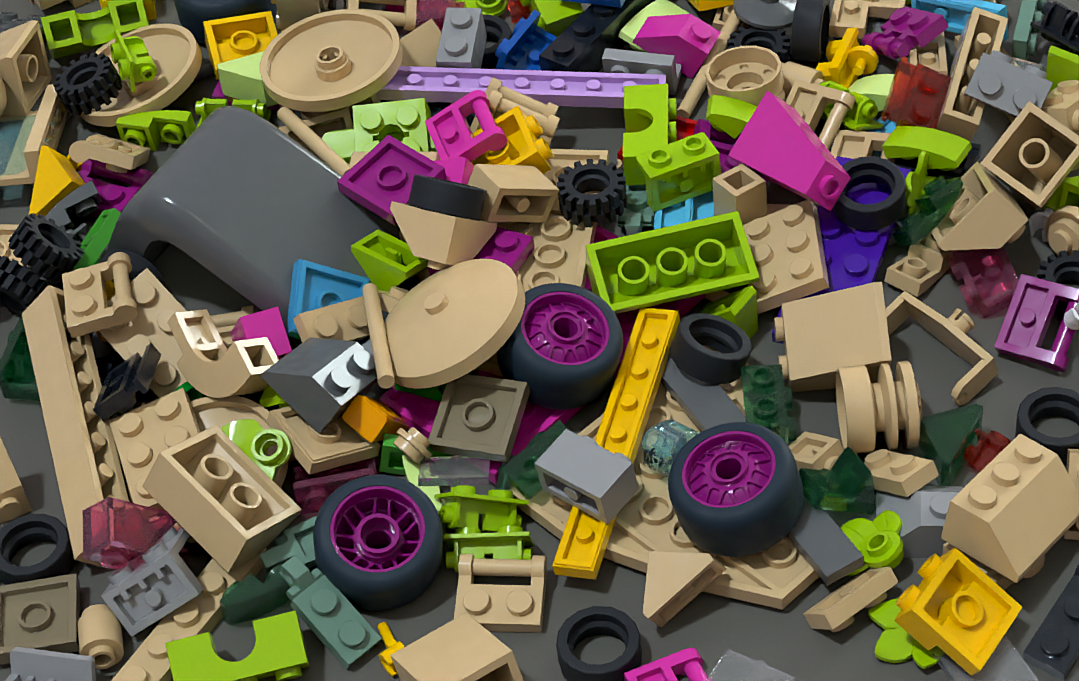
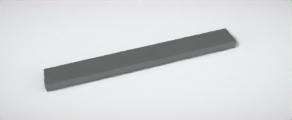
(815, 531)

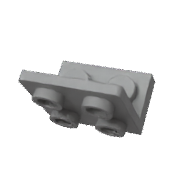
(152, 584)

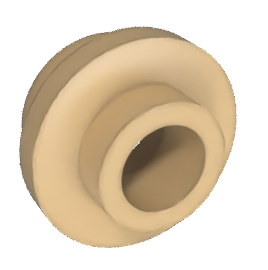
(413, 444)

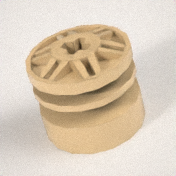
(745, 74)
(878, 407)

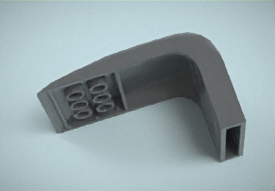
(248, 209)

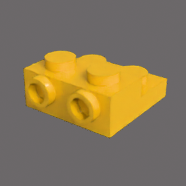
(238, 36)
(522, 143)
(957, 610)

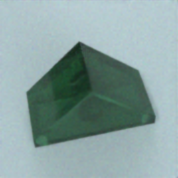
(947, 437)

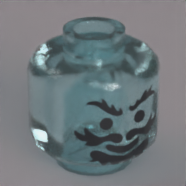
(663, 443)

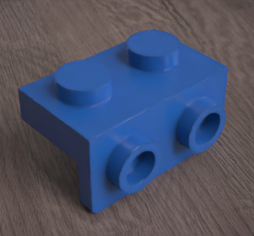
(525, 45)

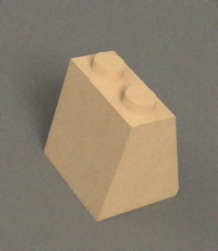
(23, 67)
(1033, 155)
(831, 333)
(457, 653)

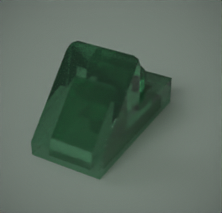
(843, 488)

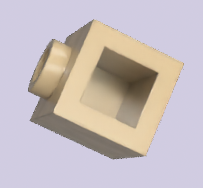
(740, 191)

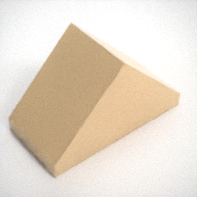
(676, 580)

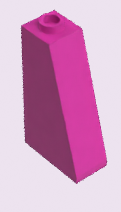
(789, 153)

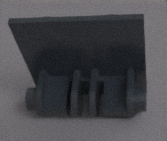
(1059, 25)

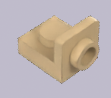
(815, 451)

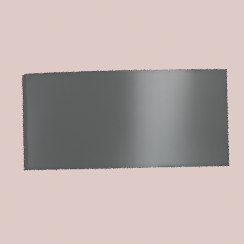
(79, 202)

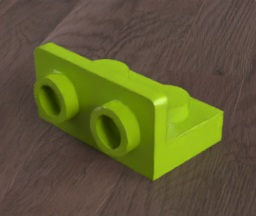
(679, 170)

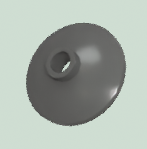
(765, 13)

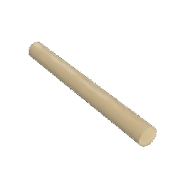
(699, 82)
(313, 141)
(378, 336)

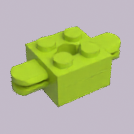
(377, 120)

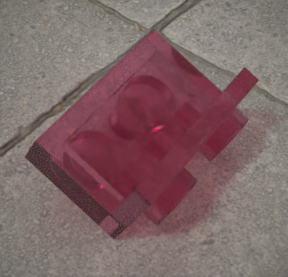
(987, 278)
(315, 488)

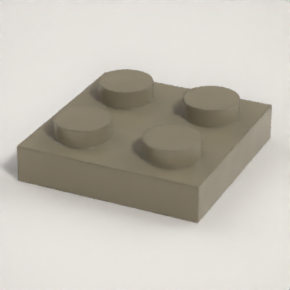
(479, 417)
(40, 615)

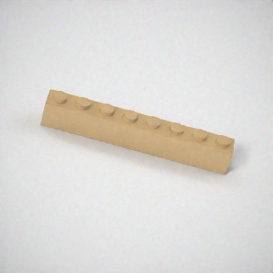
(68, 389)

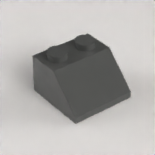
(322, 378)

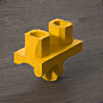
(848, 59)

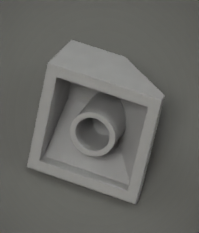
(921, 516)

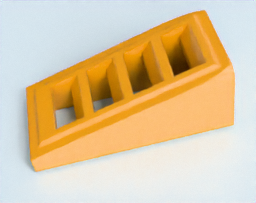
(372, 418)

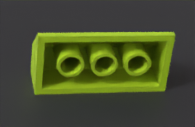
(671, 263)

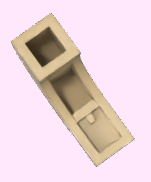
(212, 366)

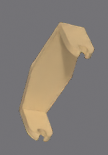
(952, 334)

